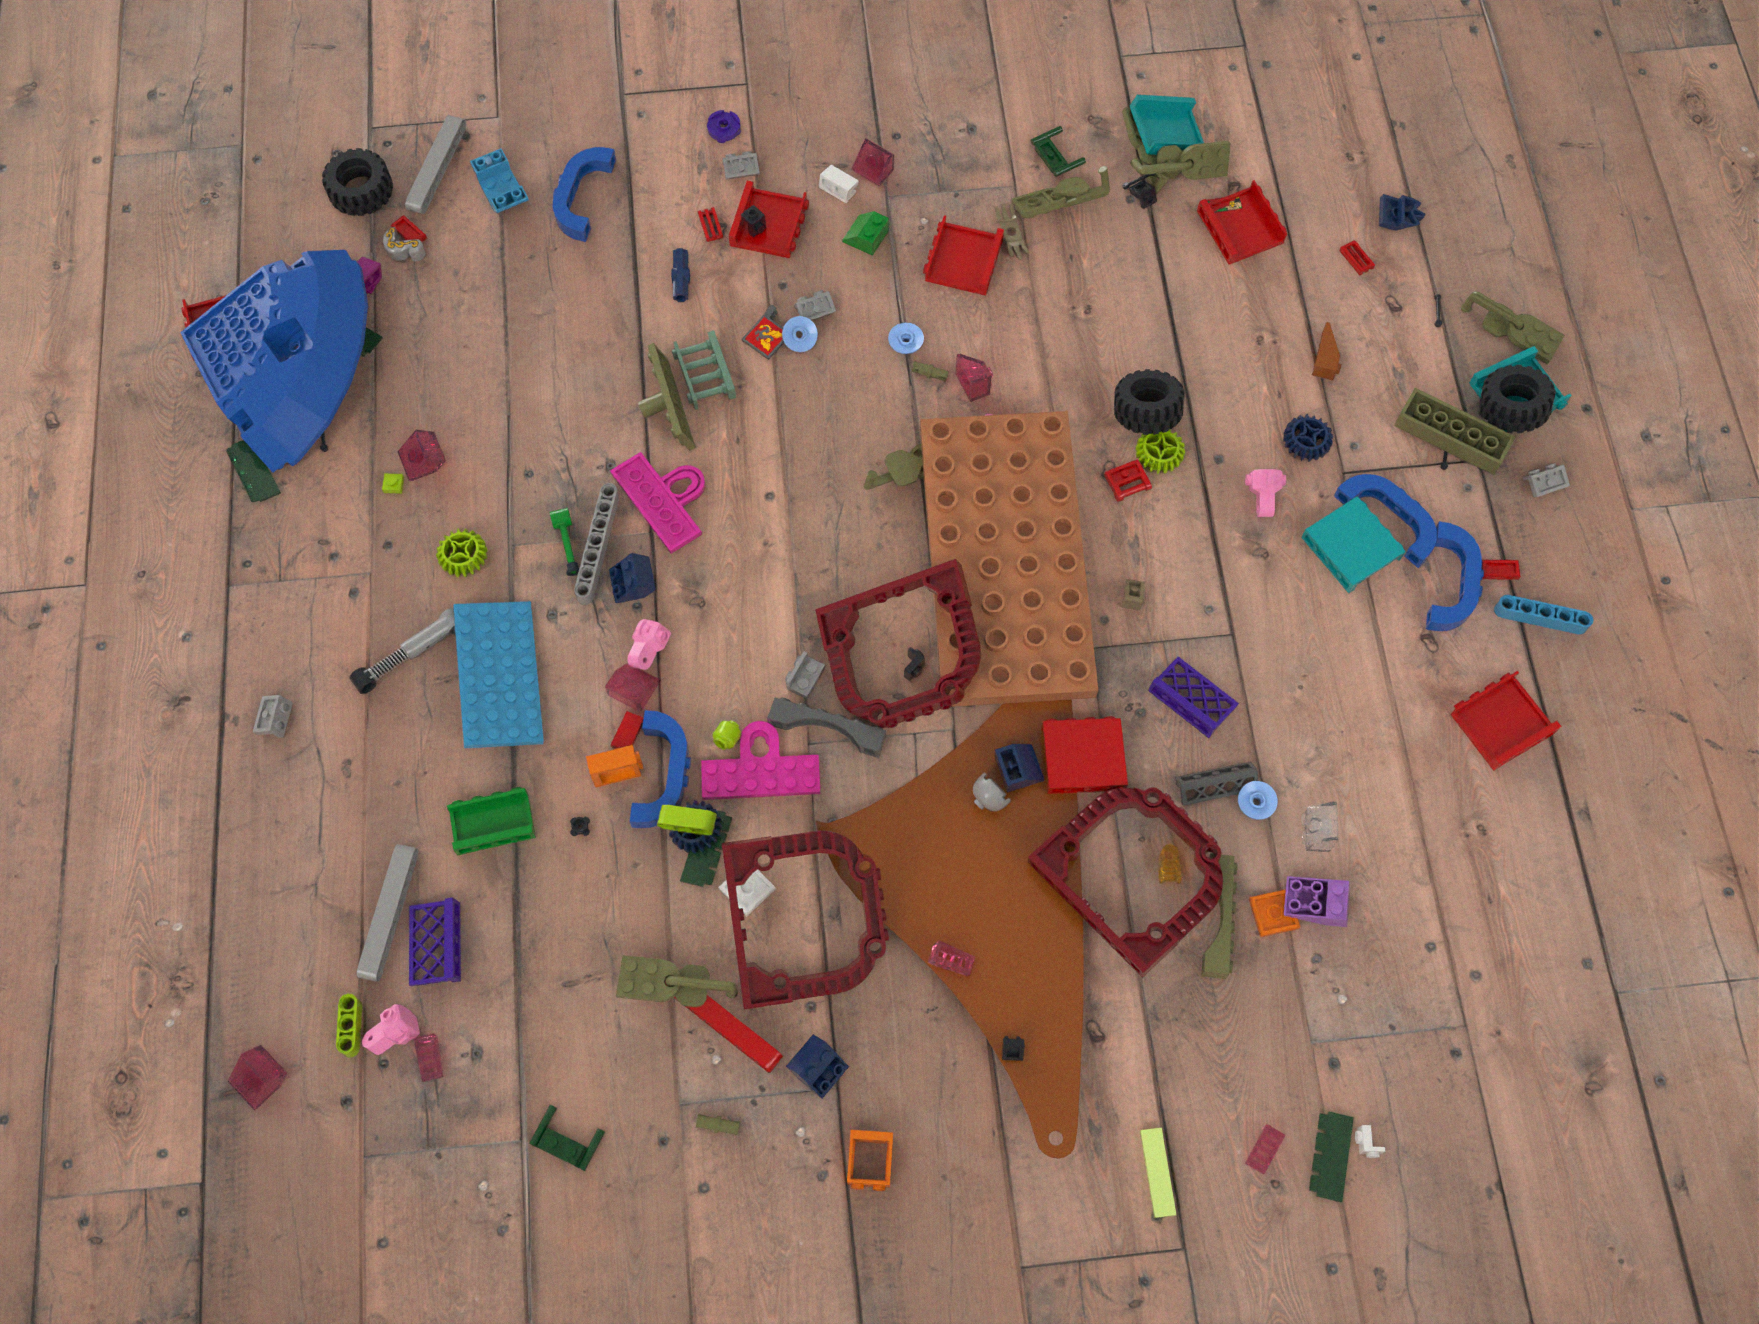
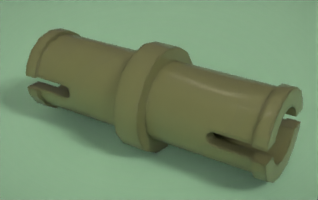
(930, 371)
(717, 1124)

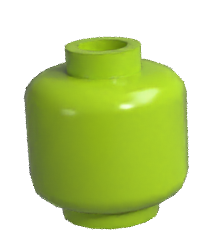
(726, 734)

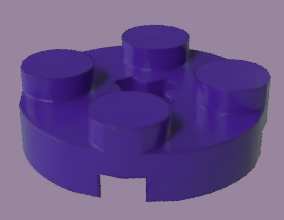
(726, 133)

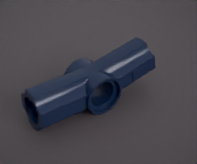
(680, 274)

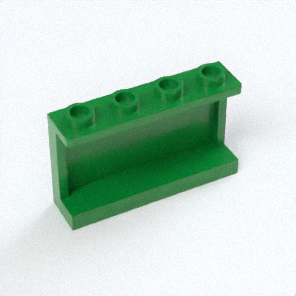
(491, 821)

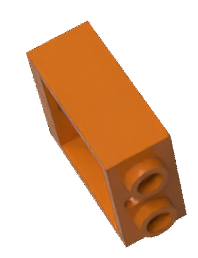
(614, 766)
(869, 1137)

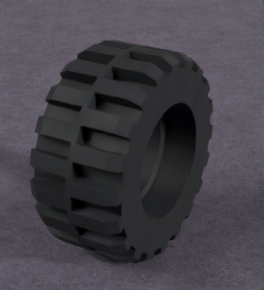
(353, 165)
(1517, 382)
(1164, 403)

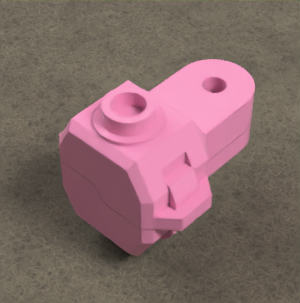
(1264, 485)
(648, 639)
(396, 1027)

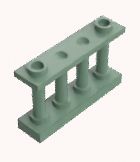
(715, 358)

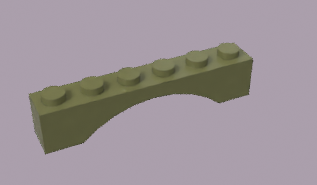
(1216, 958)

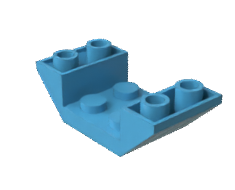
(498, 181)

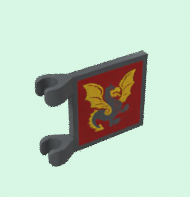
(765, 335)

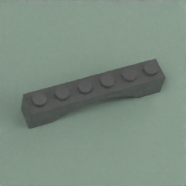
(789, 715)

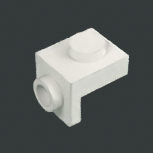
(1364, 1139)

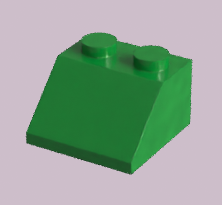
(867, 232)

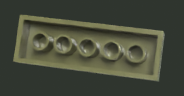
(1454, 431)

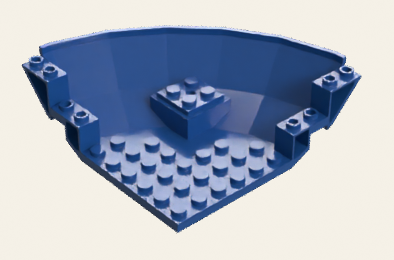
(250, 356)

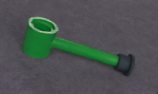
(561, 520)

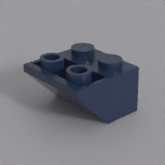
(632, 578)
(1018, 766)
(817, 1066)

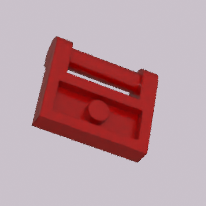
(1127, 474)

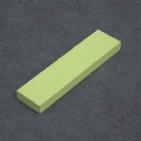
(1158, 1173)

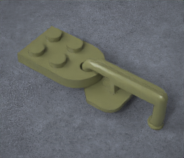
(1146, 159)
(1206, 161)
(1054, 198)
(1521, 329)
(902, 467)
(646, 977)

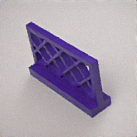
(1184, 705)
(451, 944)

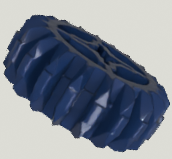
(1310, 432)
(687, 840)

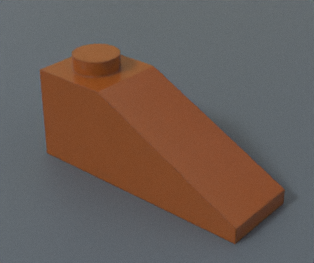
(1328, 356)

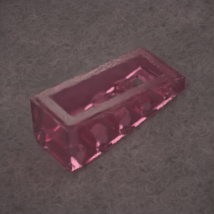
(949, 964)
(419, 1041)
(1267, 1129)

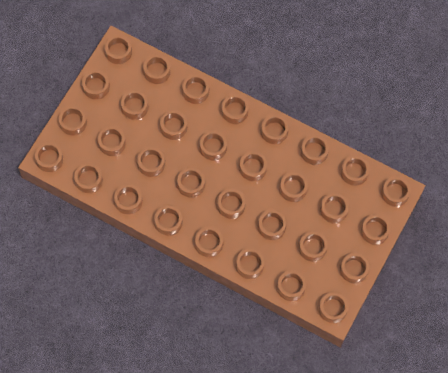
(1010, 516)

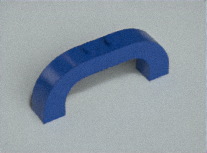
(578, 166)
(1399, 503)
(1469, 553)
(660, 724)

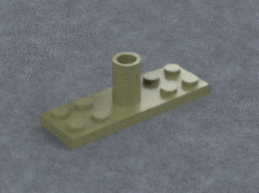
(667, 399)

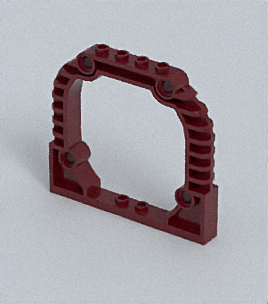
(838, 621)
(1137, 949)
(758, 984)

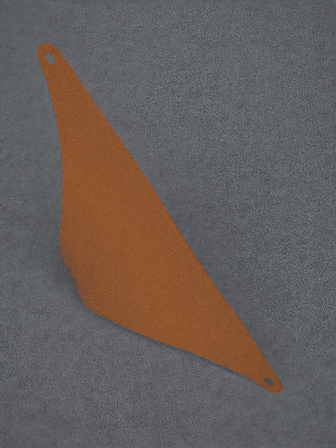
(969, 884)

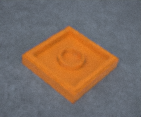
(1269, 914)

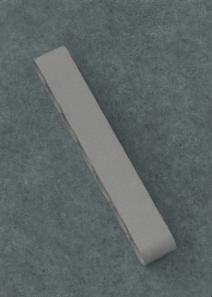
(435, 164)
(596, 551)
(387, 913)

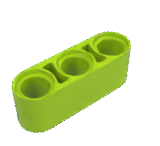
(687, 819)
(353, 1034)

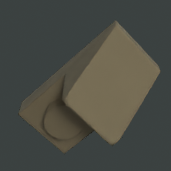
(1133, 594)

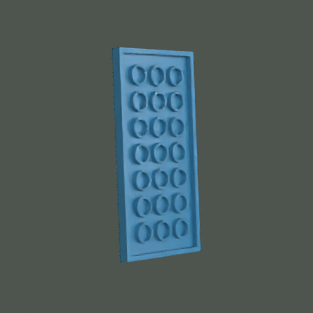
(497, 674)

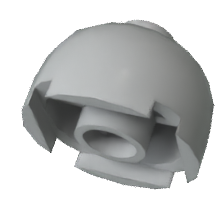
(989, 794)

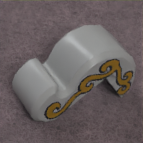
(403, 249)

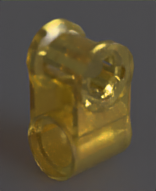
(1169, 868)

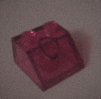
(973, 377)
(421, 455)
(631, 686)
(256, 1076)

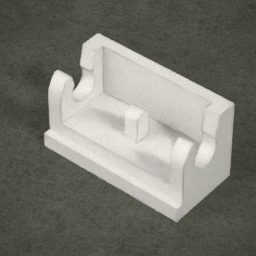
(838, 183)

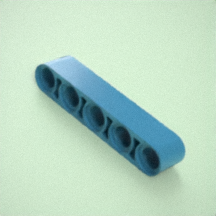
(1552, 612)

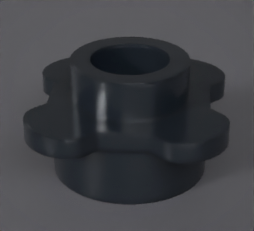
(575, 822)

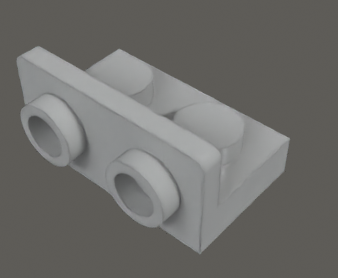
(741, 165)
(816, 306)
(1547, 480)
(804, 675)
(272, 716)

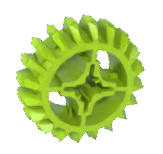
(1171, 448)
(465, 543)

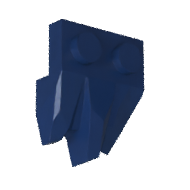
(1399, 212)

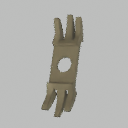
(1011, 223)

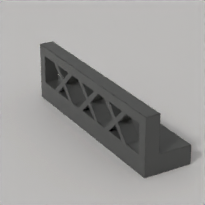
(1214, 777)

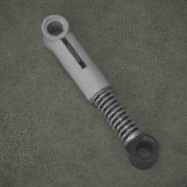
(365, 679)

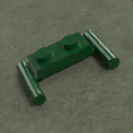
(1051, 155)
(562, 1146)

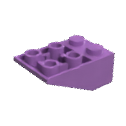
(1317, 900)

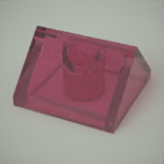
(874, 162)

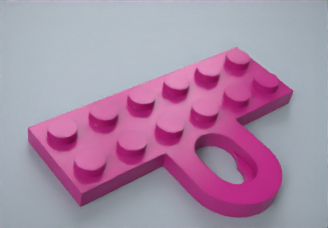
(656, 501)
(760, 775)

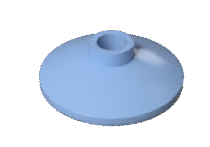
(808, 331)
(906, 332)
(1264, 794)

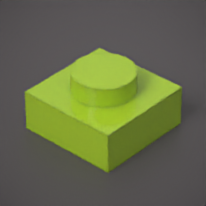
(393, 483)

